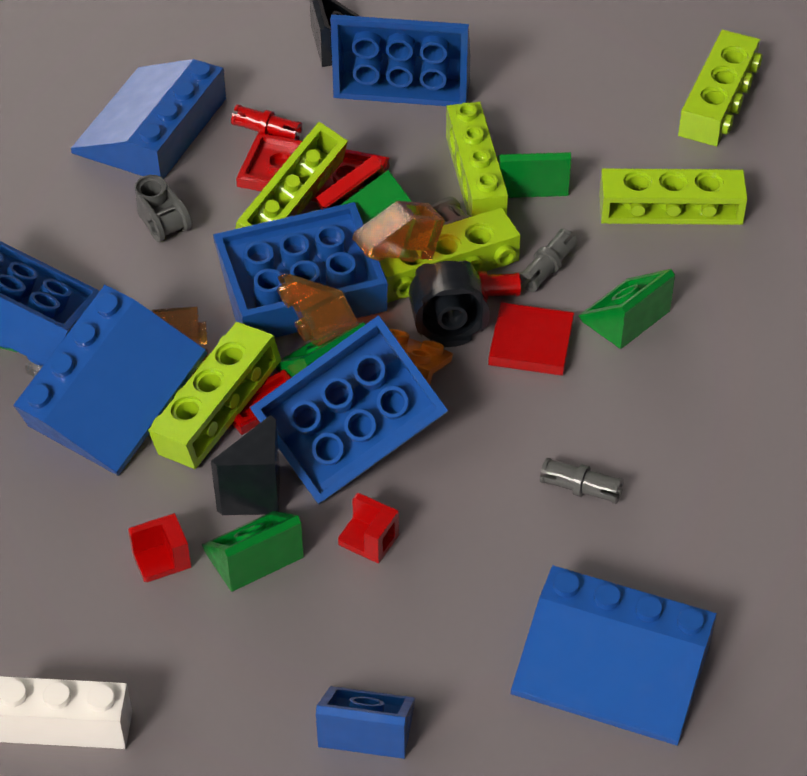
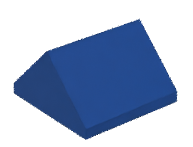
(364, 721)

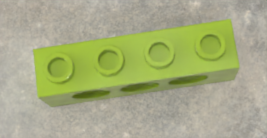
(720, 88)
(475, 159)
(298, 178)
(672, 196)
(483, 240)
(215, 395)

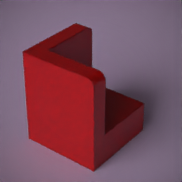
(371, 528)
(159, 547)

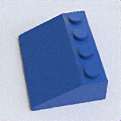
(400, 60)
(154, 117)
(306, 246)
(37, 304)
(109, 380)
(350, 409)
(614, 654)

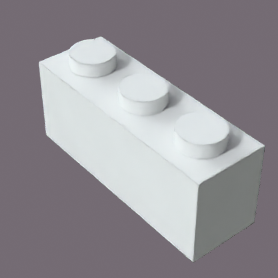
(64, 712)

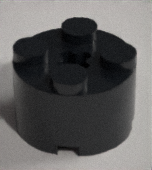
(448, 302)

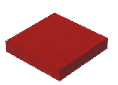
(351, 183)
(531, 338)

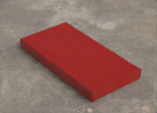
(271, 152)

